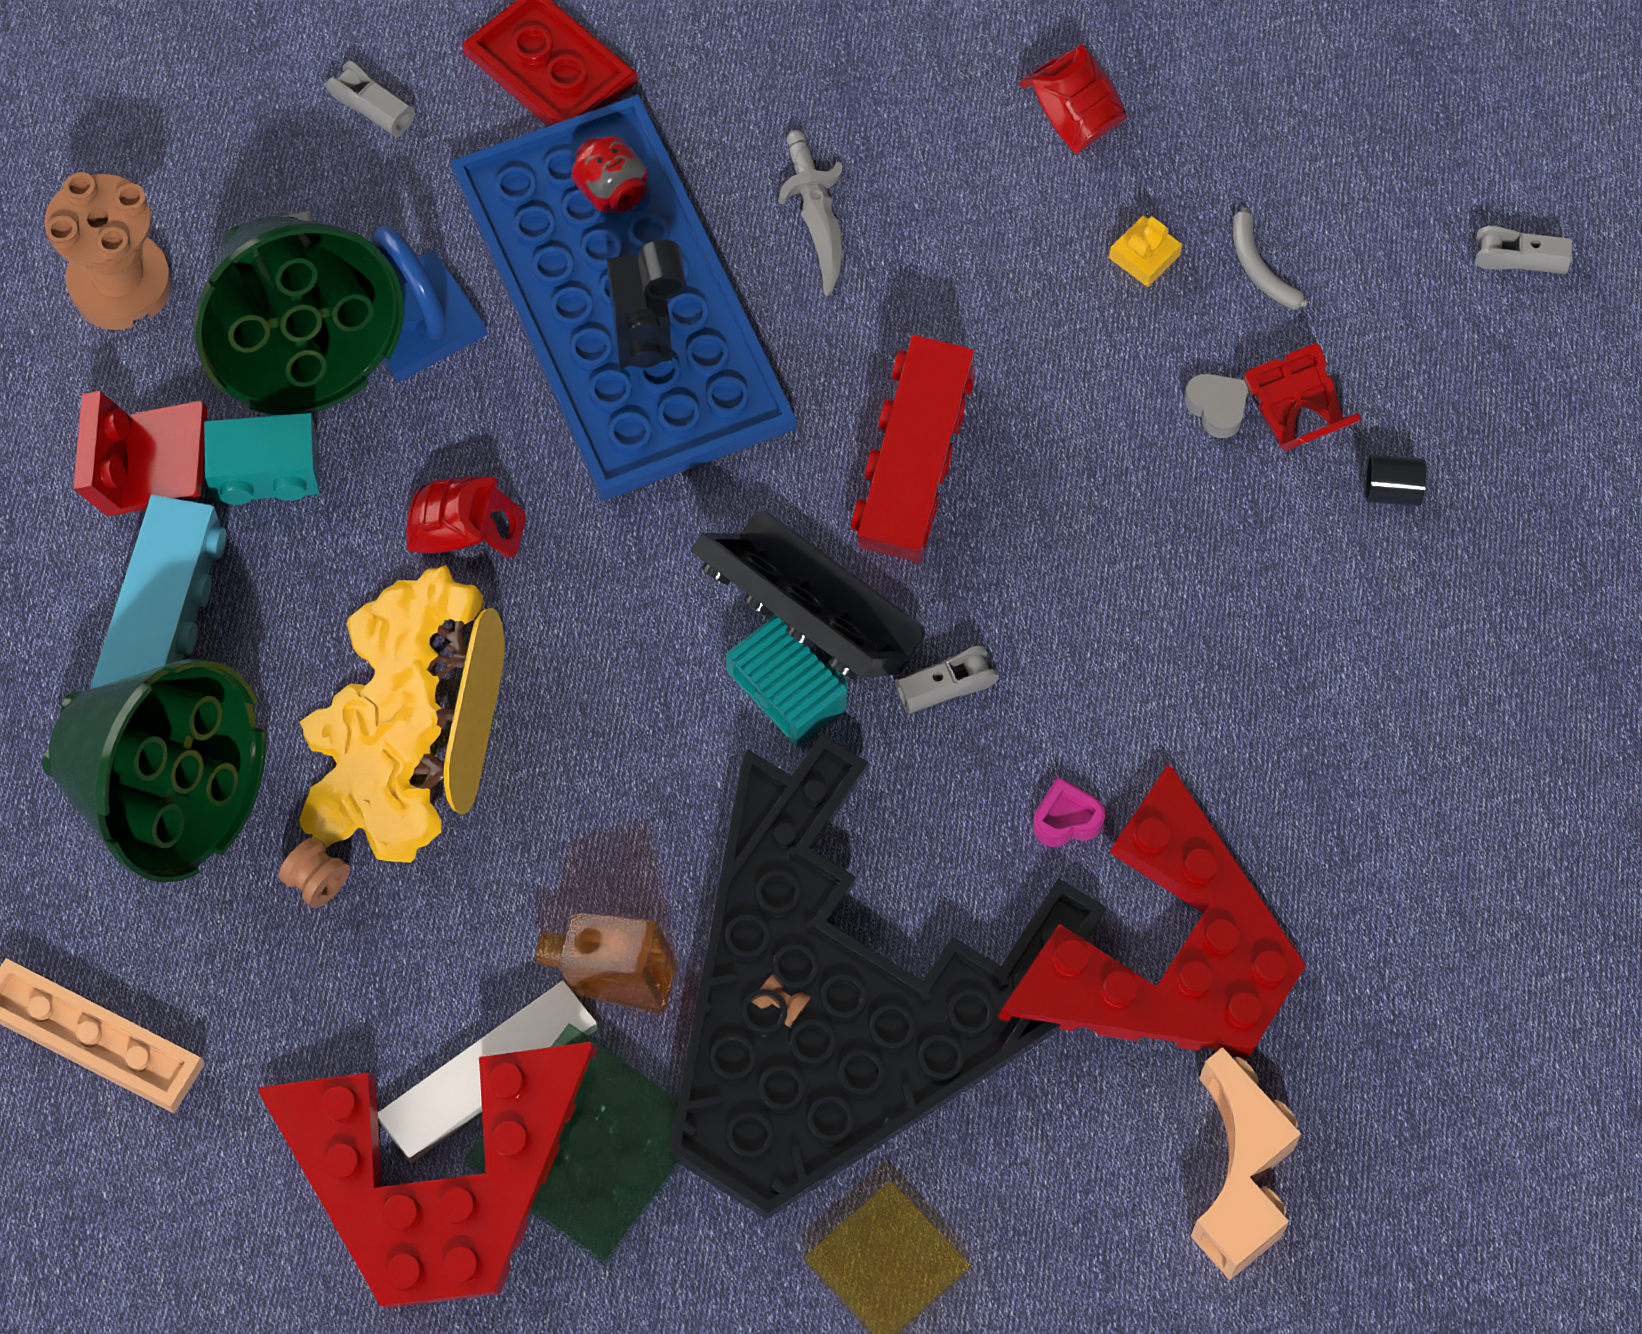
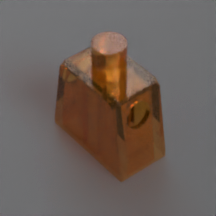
(613, 960)

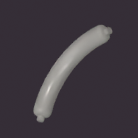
(1257, 269)

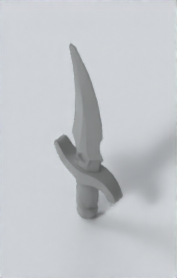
(816, 206)

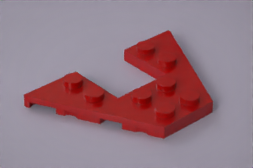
(1222, 979)
(439, 1234)

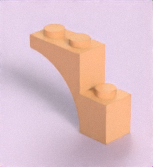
(1259, 1136)

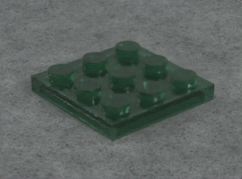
(608, 1154)

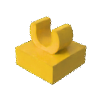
(1145, 250)

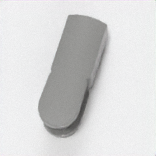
(372, 101)
(1524, 251)
(939, 683)

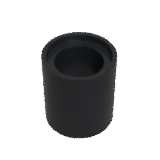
(1395, 480)

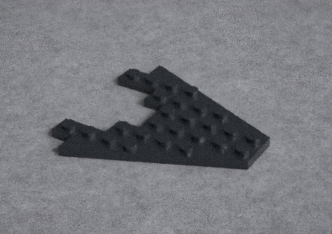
(874, 1048)

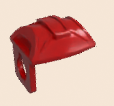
(1076, 97)
(457, 515)

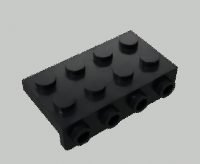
(813, 596)

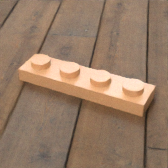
(95, 1037)

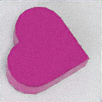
(1067, 814)

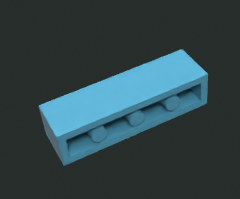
(162, 589)

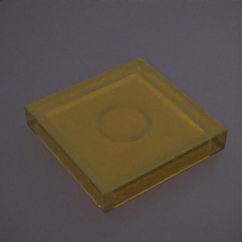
(887, 1263)

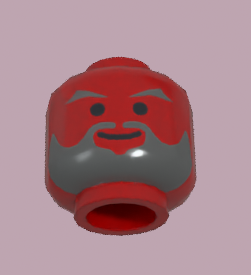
(609, 174)

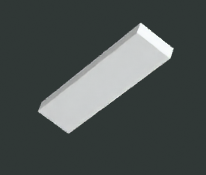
(453, 1092)

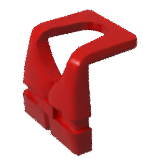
(1292, 385)

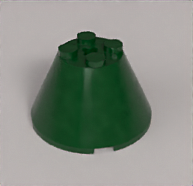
(296, 315)
(162, 764)

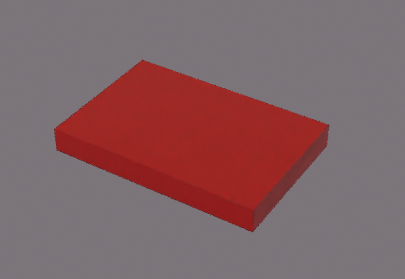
(549, 61)

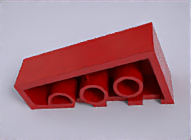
(915, 448)

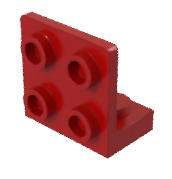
(138, 454)

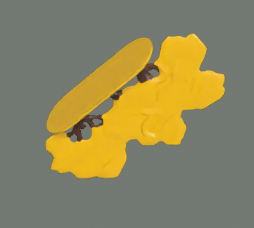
(386, 727)

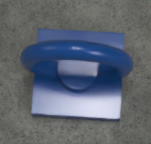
(435, 308)

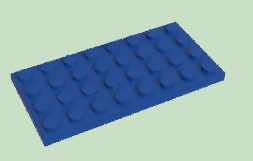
(553, 265)

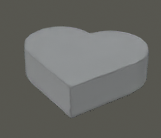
(1218, 403)

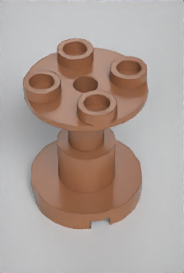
(112, 265)

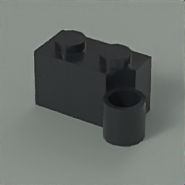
(639, 302)

